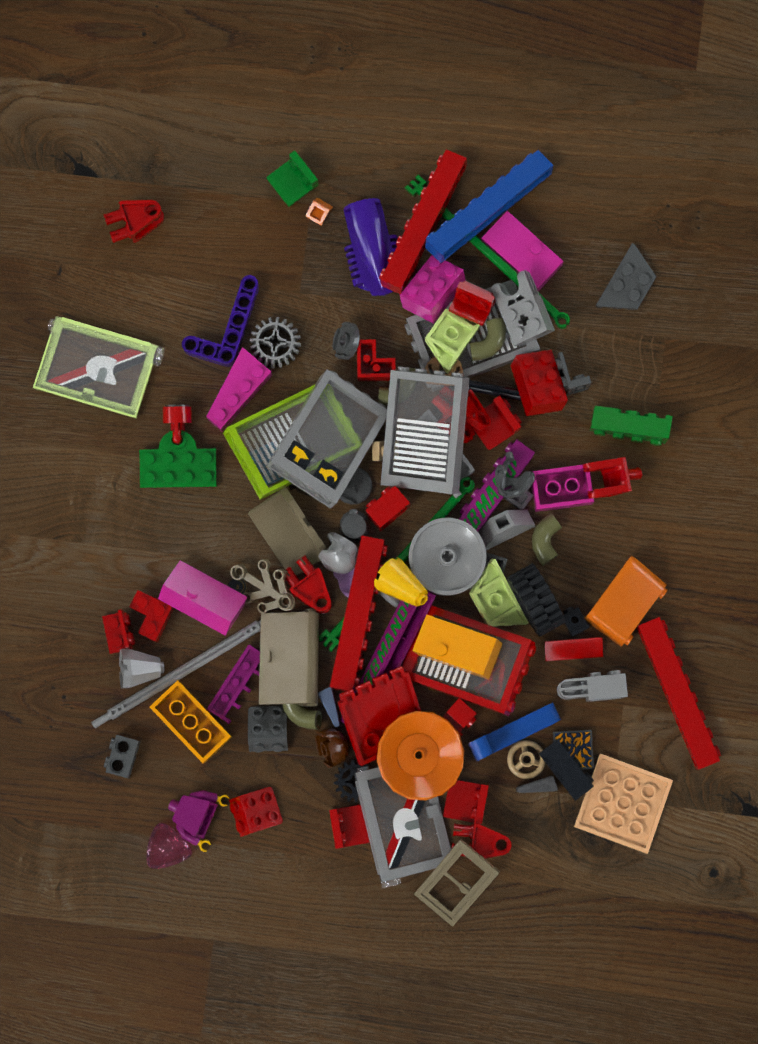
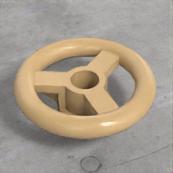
(515, 769)

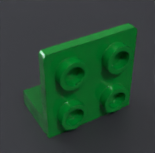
(293, 179)

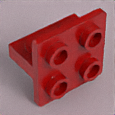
(472, 302)

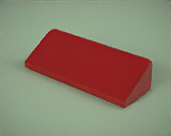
(573, 649)

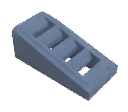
(328, 700)

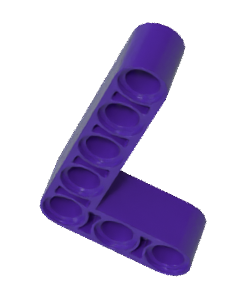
(231, 329)

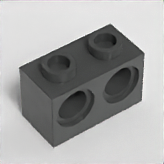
(128, 757)

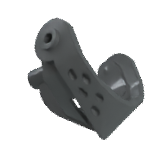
(520, 484)

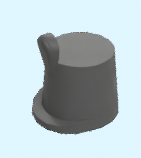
(354, 525)

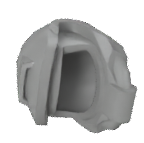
(340, 555)

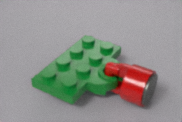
(177, 459)

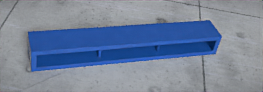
(488, 206)

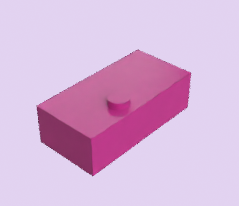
(522, 249)
(202, 597)

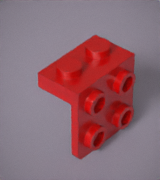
(502, 424)
(255, 811)

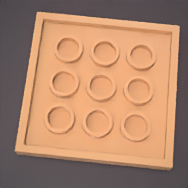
(623, 803)

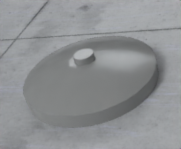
(447, 556)

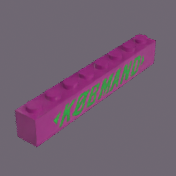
(487, 498)
(396, 639)

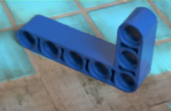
(514, 732)

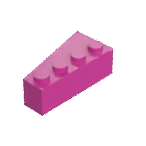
(240, 386)

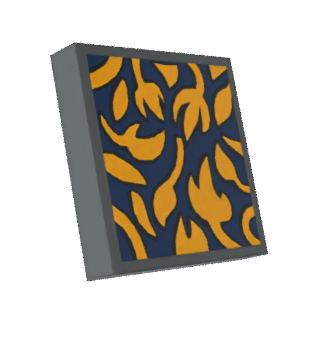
(579, 744)

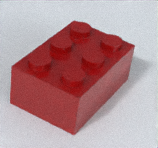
(539, 382)

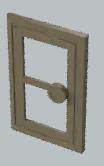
(472, 893)

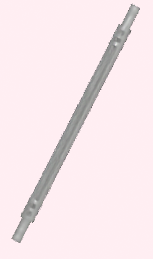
(178, 673)

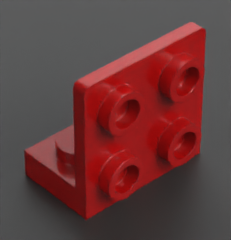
(118, 632)
(466, 802)
(348, 826)

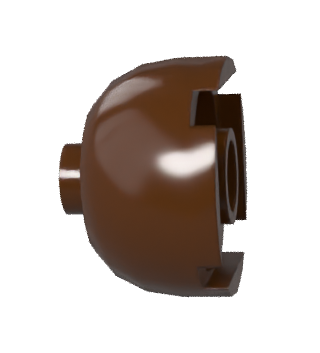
(333, 746)

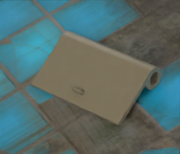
(289, 658)

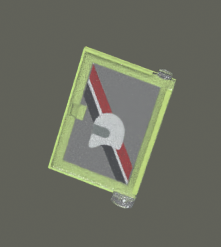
(96, 366)

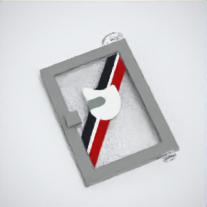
(402, 832)

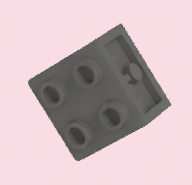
(573, 386)

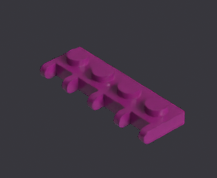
(235, 683)

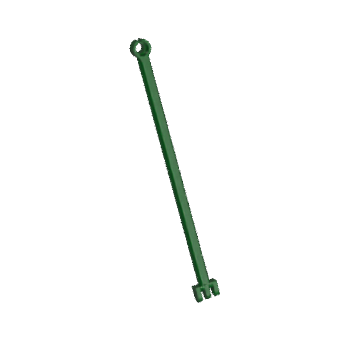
(492, 256)
(404, 555)

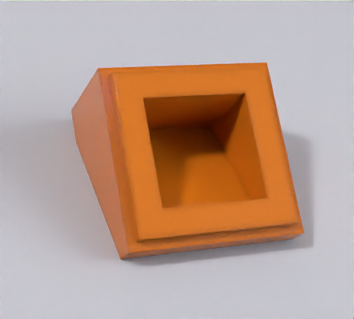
(319, 211)

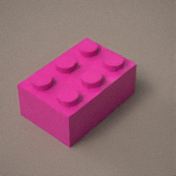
(432, 289)
(561, 488)

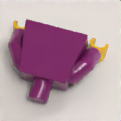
(194, 815)

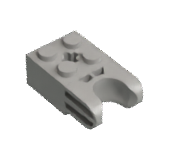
(520, 306)
(595, 687)

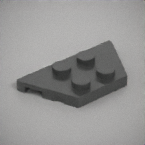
(628, 283)

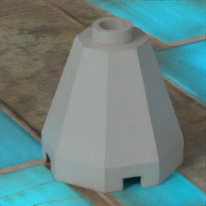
(138, 668)

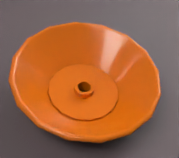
(439, 761)

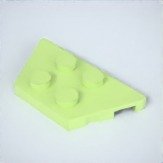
(450, 338)
(495, 598)

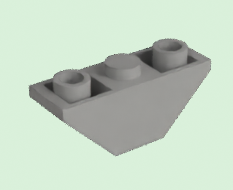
(505, 526)

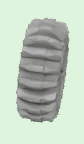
(267, 342)

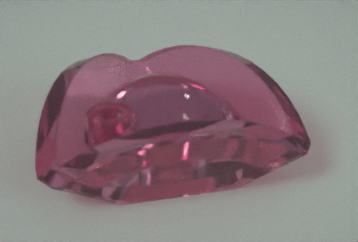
(166, 847)

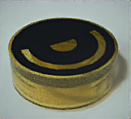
(238, 585)

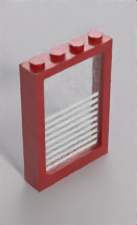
(506, 677)

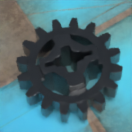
(341, 782)

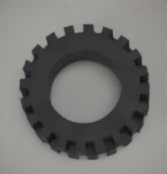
(536, 600)

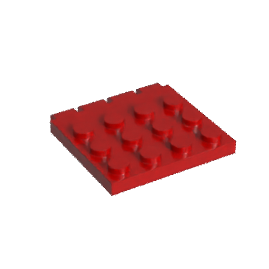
(374, 709)

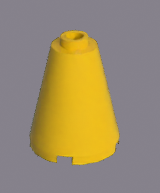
(400, 583)

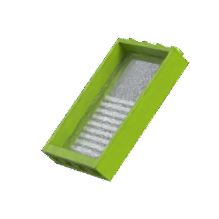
(257, 439)

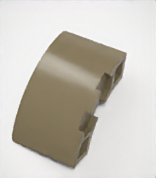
(287, 531)

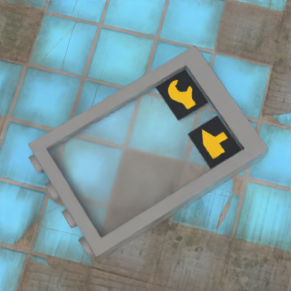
(328, 438)

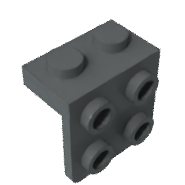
(267, 729)

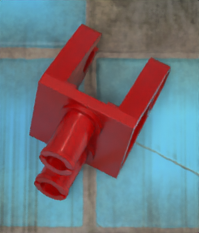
(137, 218)
(474, 411)
(615, 477)
(310, 588)
(482, 839)

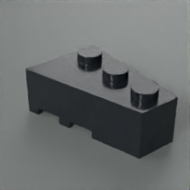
(567, 769)

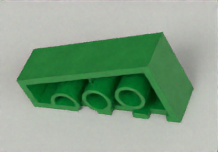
(631, 425)

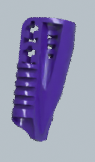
(369, 244)

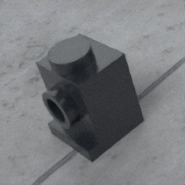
(572, 628)

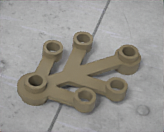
(266, 587)

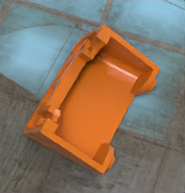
(626, 601)

